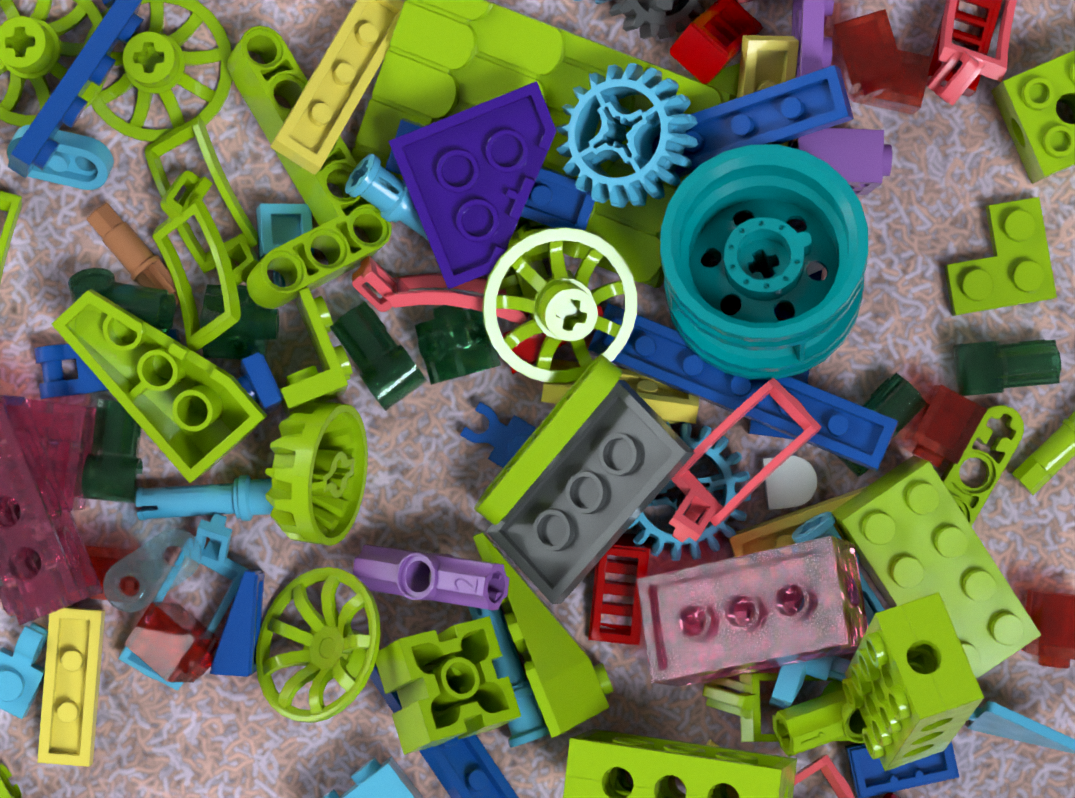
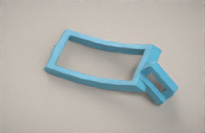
(214, 557)

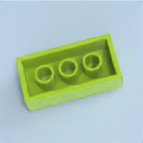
(922, 544)

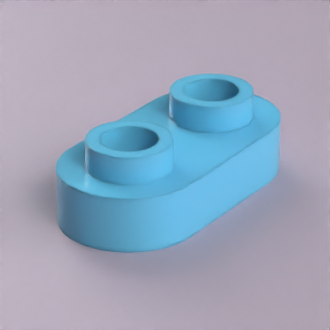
(76, 163)

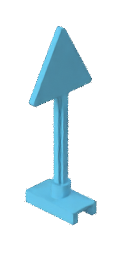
(988, 719)

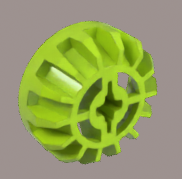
(318, 472)

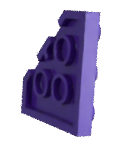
(475, 178)

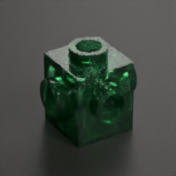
(245, 337)
(455, 344)

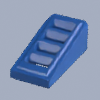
(240, 635)

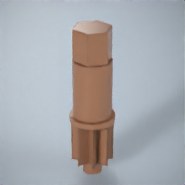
(131, 250)

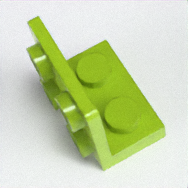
(308, 383)

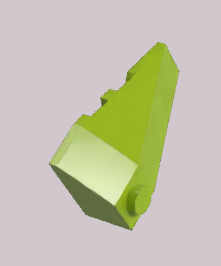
(172, 392)
(555, 663)

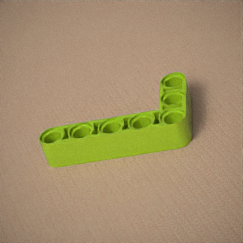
(334, 215)

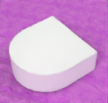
(790, 483)

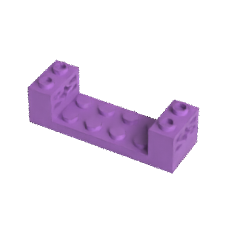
(853, 153)

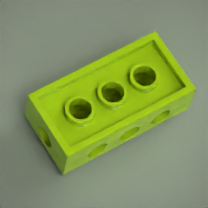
(1031, 116)
(911, 682)
(601, 756)

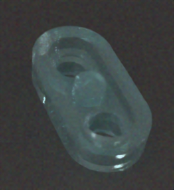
(152, 570)

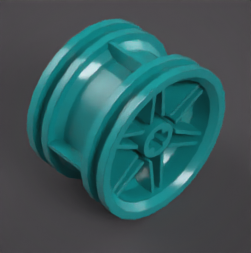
(773, 187)

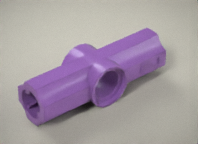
(452, 581)

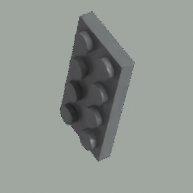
(591, 493)

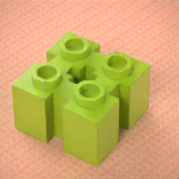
(446, 685)

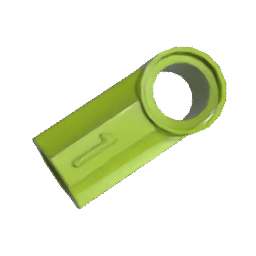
(818, 721)

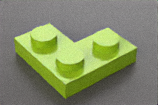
(1020, 263)

